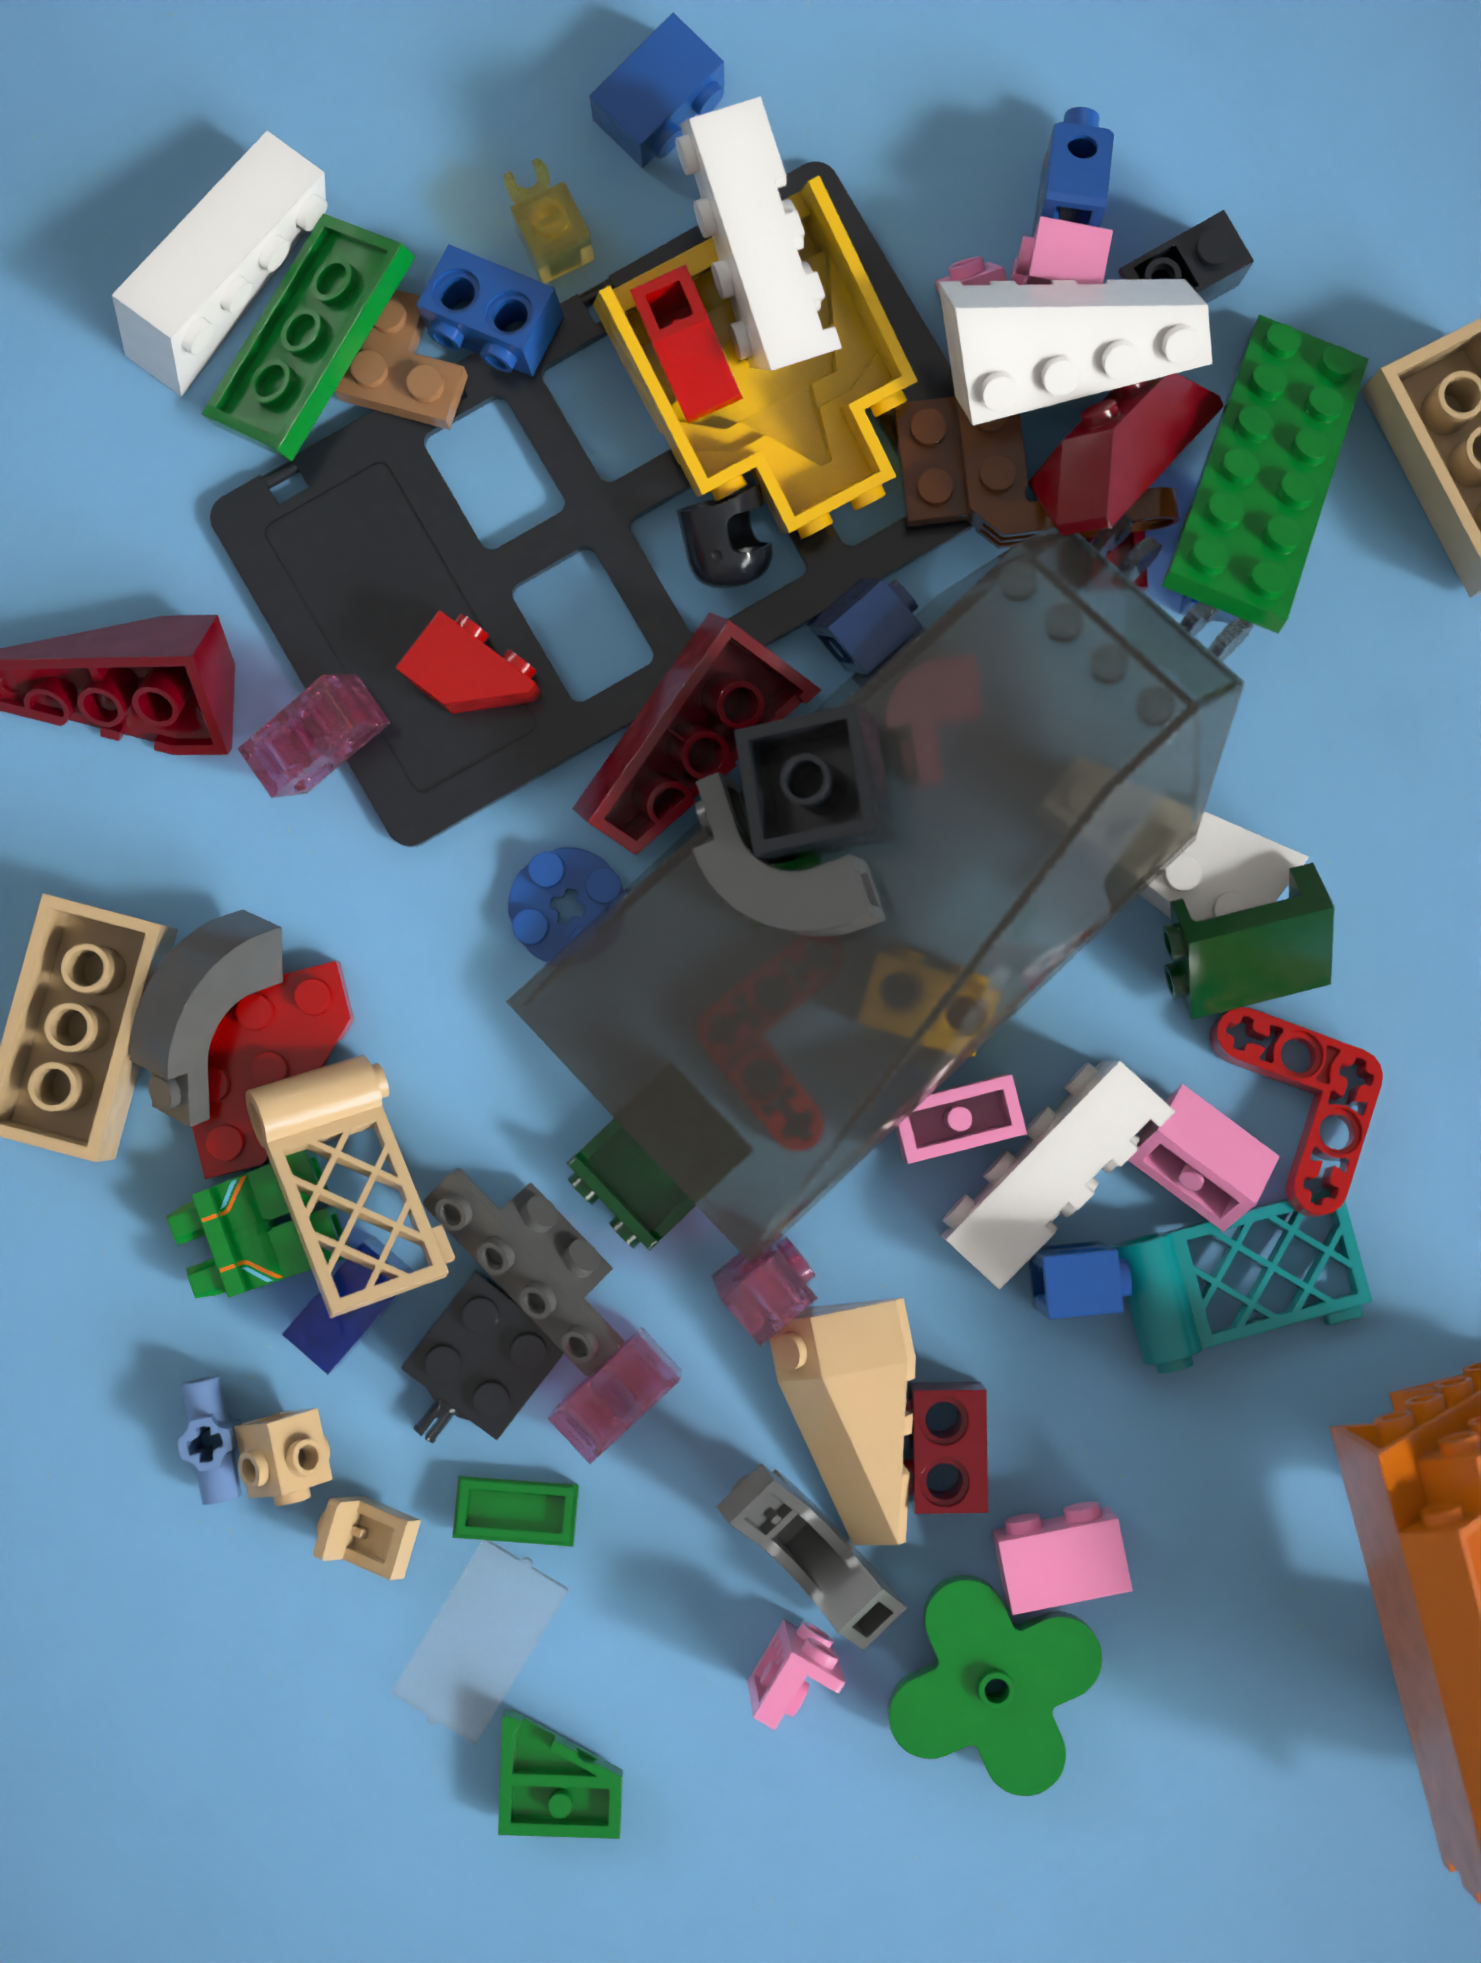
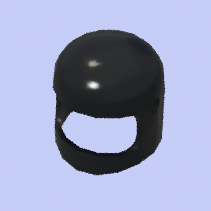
(722, 540)

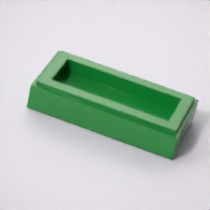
(516, 1511)

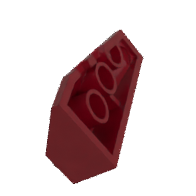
(137, 678)

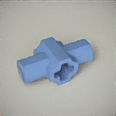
(217, 1468)

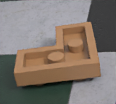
(396, 379)

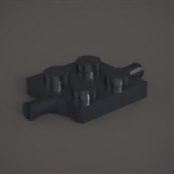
(480, 1360)

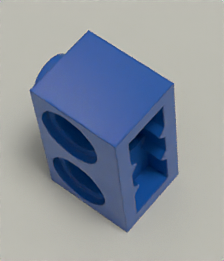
(498, 300)
(1079, 1280)

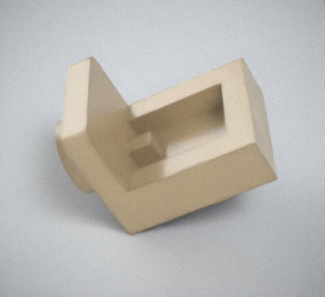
(366, 1535)

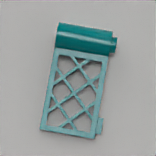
(1171, 1308)

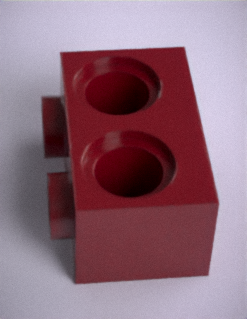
(960, 1445)

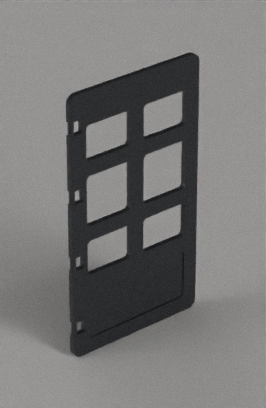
(383, 546)

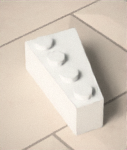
(1067, 340)
(1053, 1169)

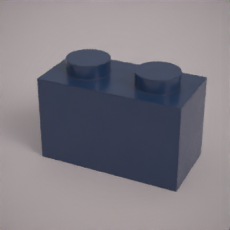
(867, 624)

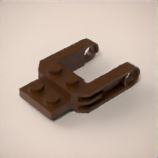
(981, 476)

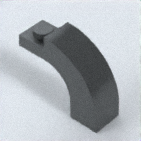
(809, 902)
(190, 998)
(814, 1553)

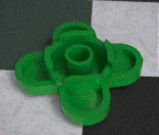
(977, 1642)

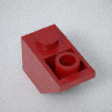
(686, 344)
(463, 672)

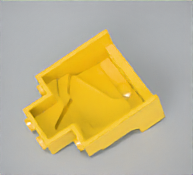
(799, 424)

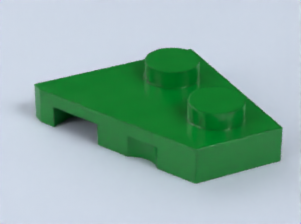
(555, 1785)

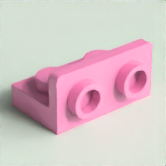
(779, 1677)

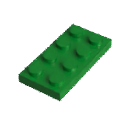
(308, 336)

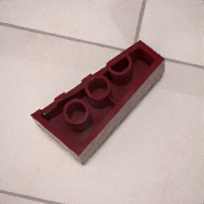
(688, 733)

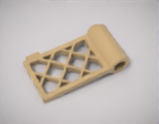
(330, 1106)

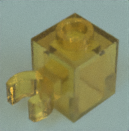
(549, 225)

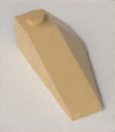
(847, 1390)

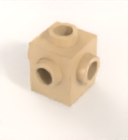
(283, 1455)

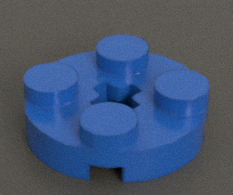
(549, 877)

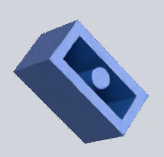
(657, 89)

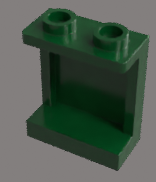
(1252, 951)
(630, 1185)

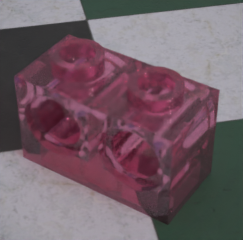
(313, 735)
(767, 1292)
(615, 1395)

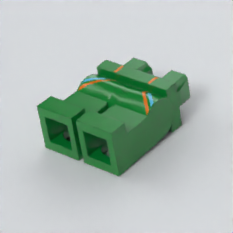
(242, 1232)

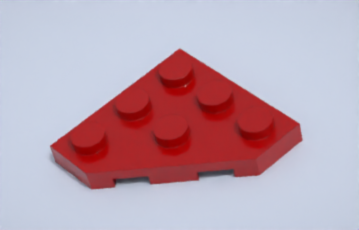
(262, 1042)

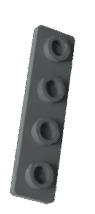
(534, 1260)

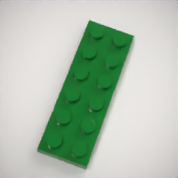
(1266, 475)

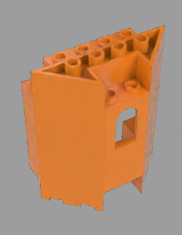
(1419, 1531)

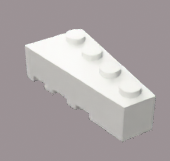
(754, 237)
(217, 262)
(1224, 872)

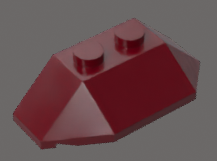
(1120, 451)

